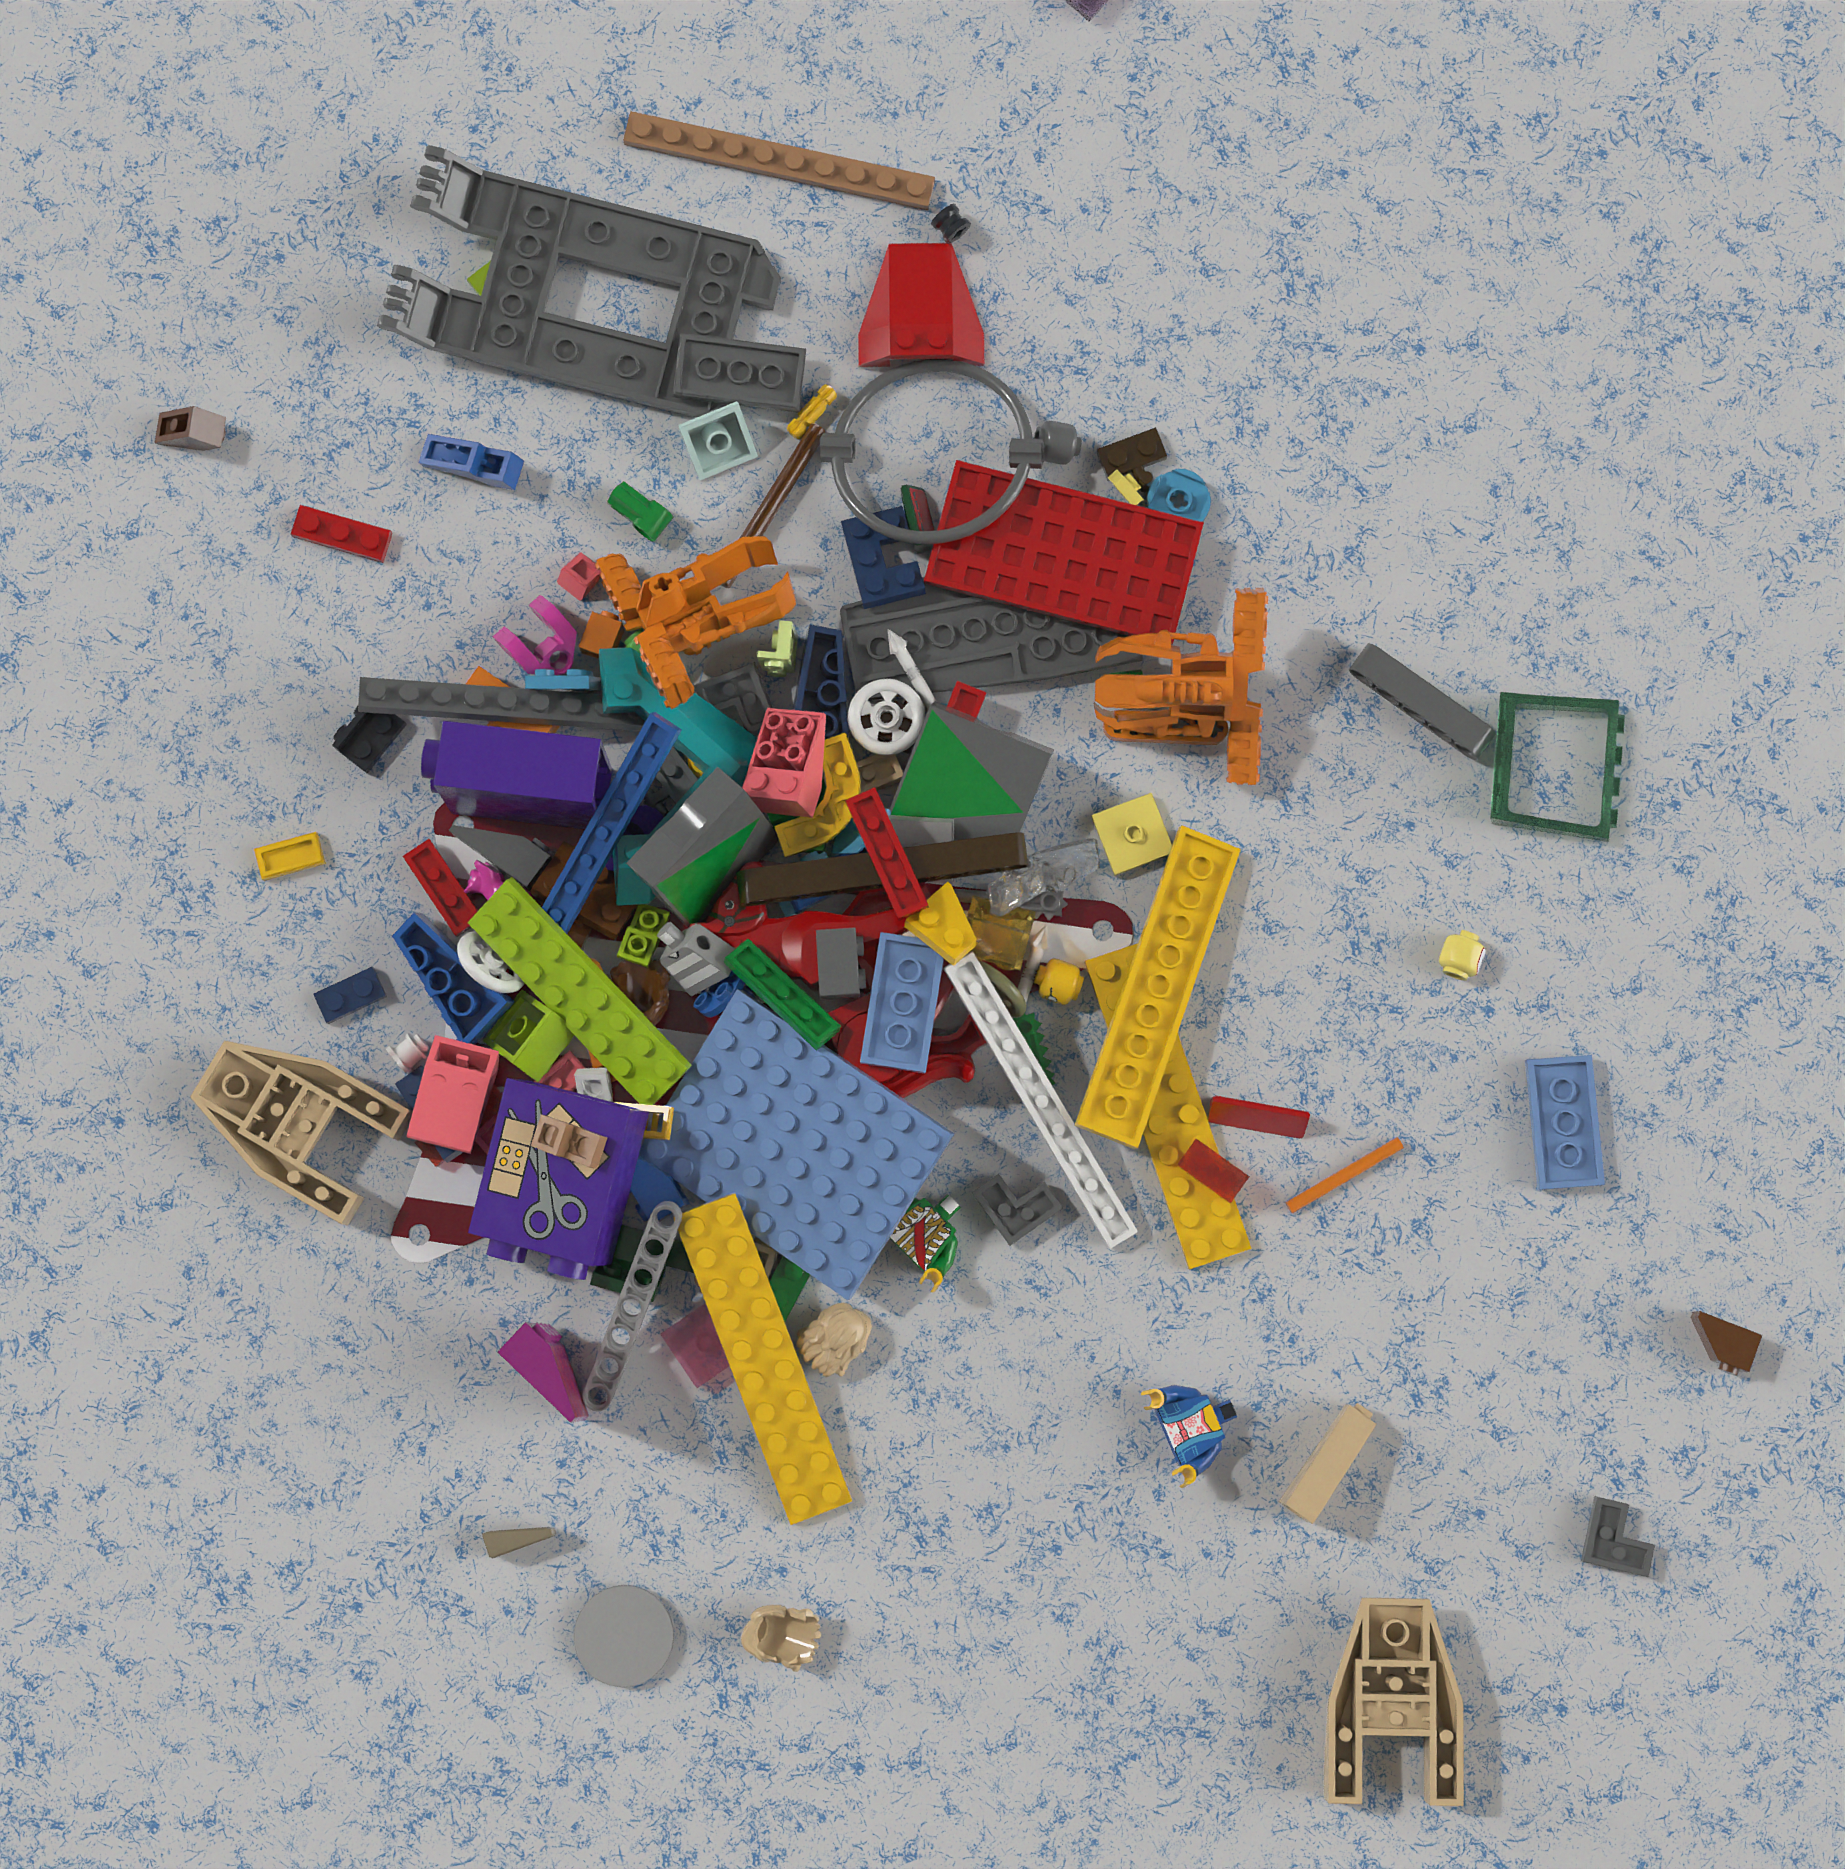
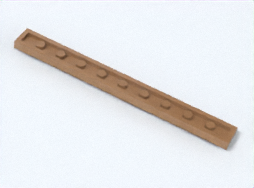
(779, 160)

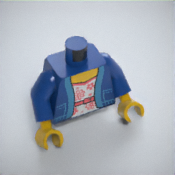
(1190, 1427)

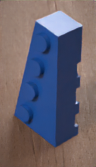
(462, 1001)

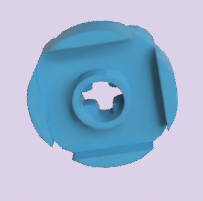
(1180, 482)

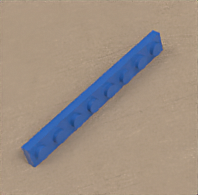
(610, 820)

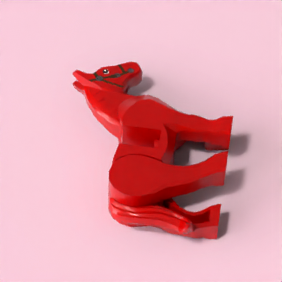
(793, 948)

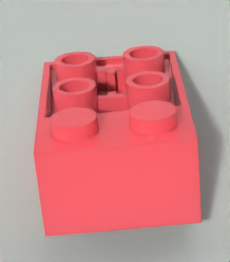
(787, 763)
(453, 1094)

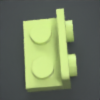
(785, 645)

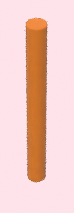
(1344, 1175)

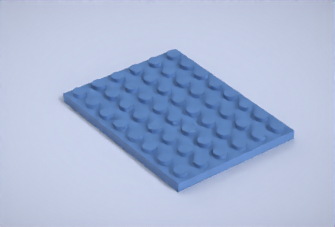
(801, 1139)

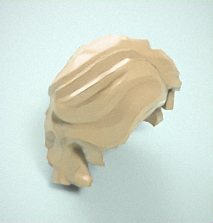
(834, 1338)
(782, 1635)

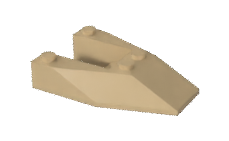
(276, 1110)
(1395, 1684)

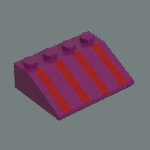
(545, 1364)

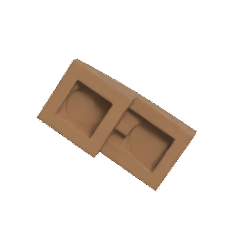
(569, 1141)

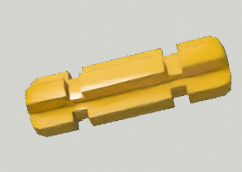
(811, 411)

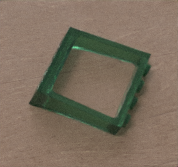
(1500, 806)

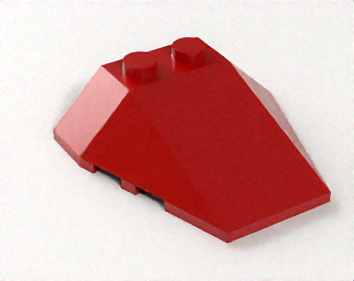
(920, 309)

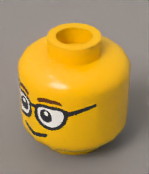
(1059, 981)

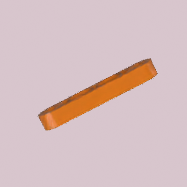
(1125, 736)

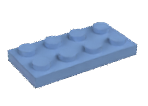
(902, 1004)
(1564, 1122)

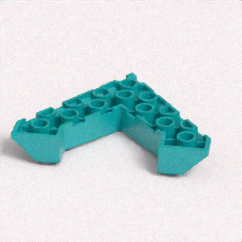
(706, 739)

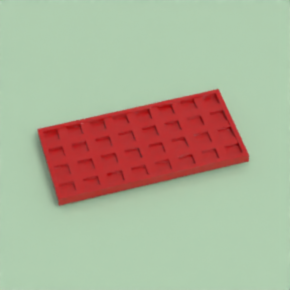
(1066, 553)

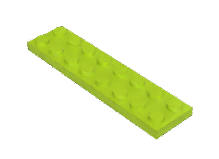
(579, 993)

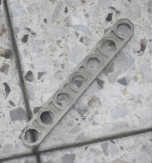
(636, 1291)

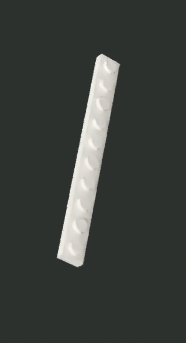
(1040, 1100)

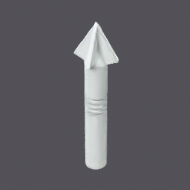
(898, 647)
(1039, 943)

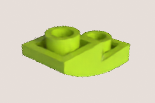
(641, 937)

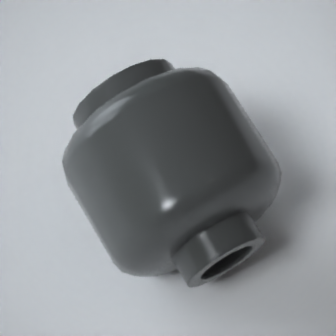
(1059, 442)

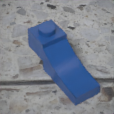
(472, 460)

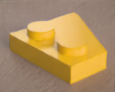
(943, 926)

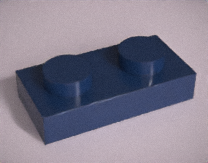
(350, 995)

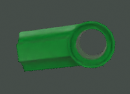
(647, 516)

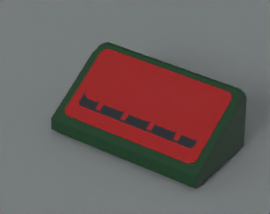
(917, 513)

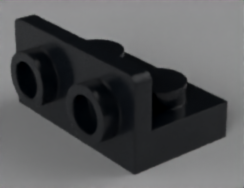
(367, 737)

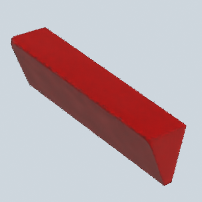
(1258, 1117)

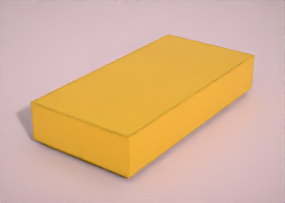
(289, 856)

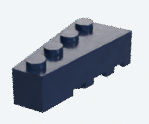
(822, 679)

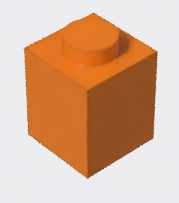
(601, 632)

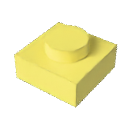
(1126, 486)

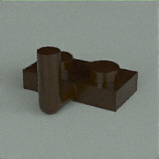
(1133, 456)

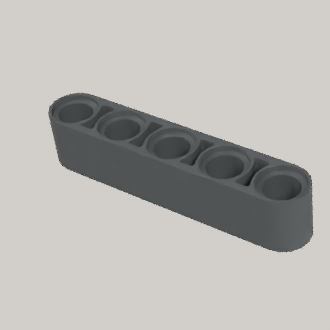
(1422, 701)

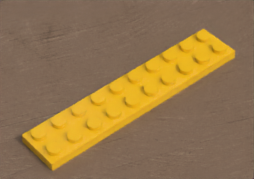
(1157, 987)
(1202, 1220)
(763, 1359)

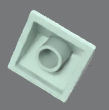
(718, 440)

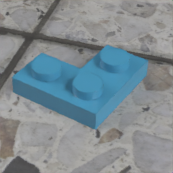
(574, 681)

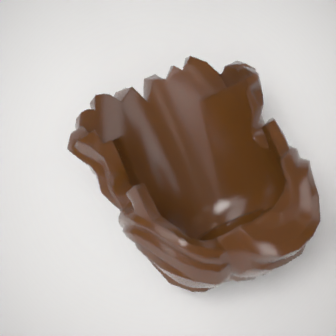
(644, 987)

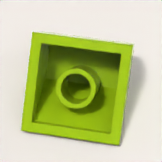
(529, 1036)

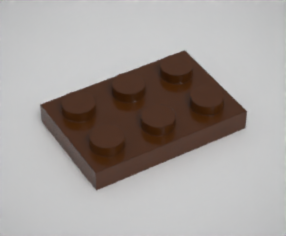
(599, 908)

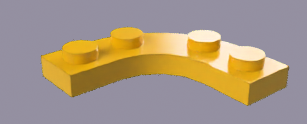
(832, 812)

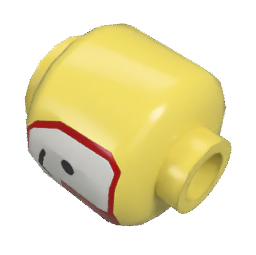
(1462, 955)

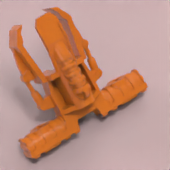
(684, 612)
(1200, 686)

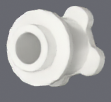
(409, 1052)

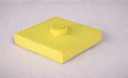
(1132, 834)

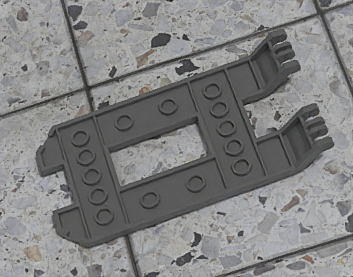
(531, 232)

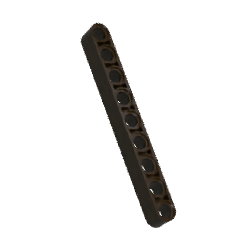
(858, 873)

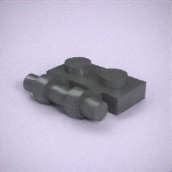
(675, 781)

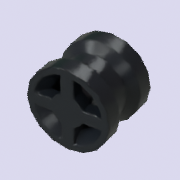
(950, 223)

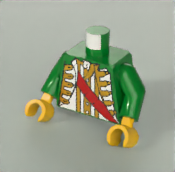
(929, 1237)

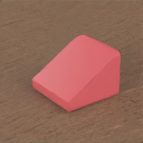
(579, 576)

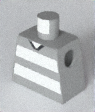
(694, 956)

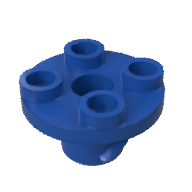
(717, 996)

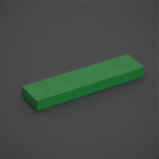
(782, 994)

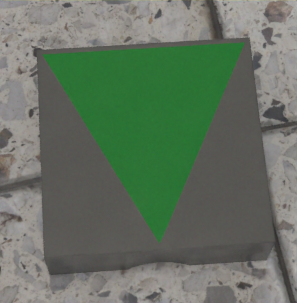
(970, 775)
(703, 848)

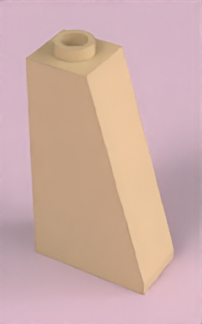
(1328, 1463)

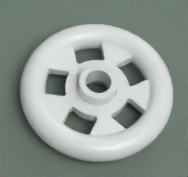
(868, 737)
(487, 966)

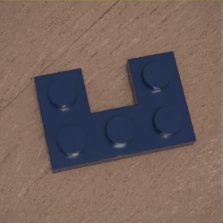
(875, 581)

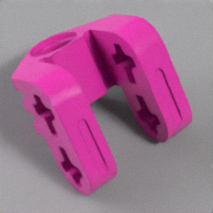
(562, 641)

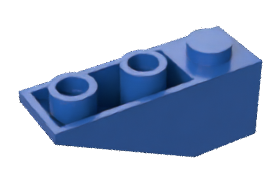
(652, 1187)

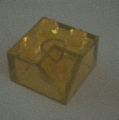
(1000, 938)

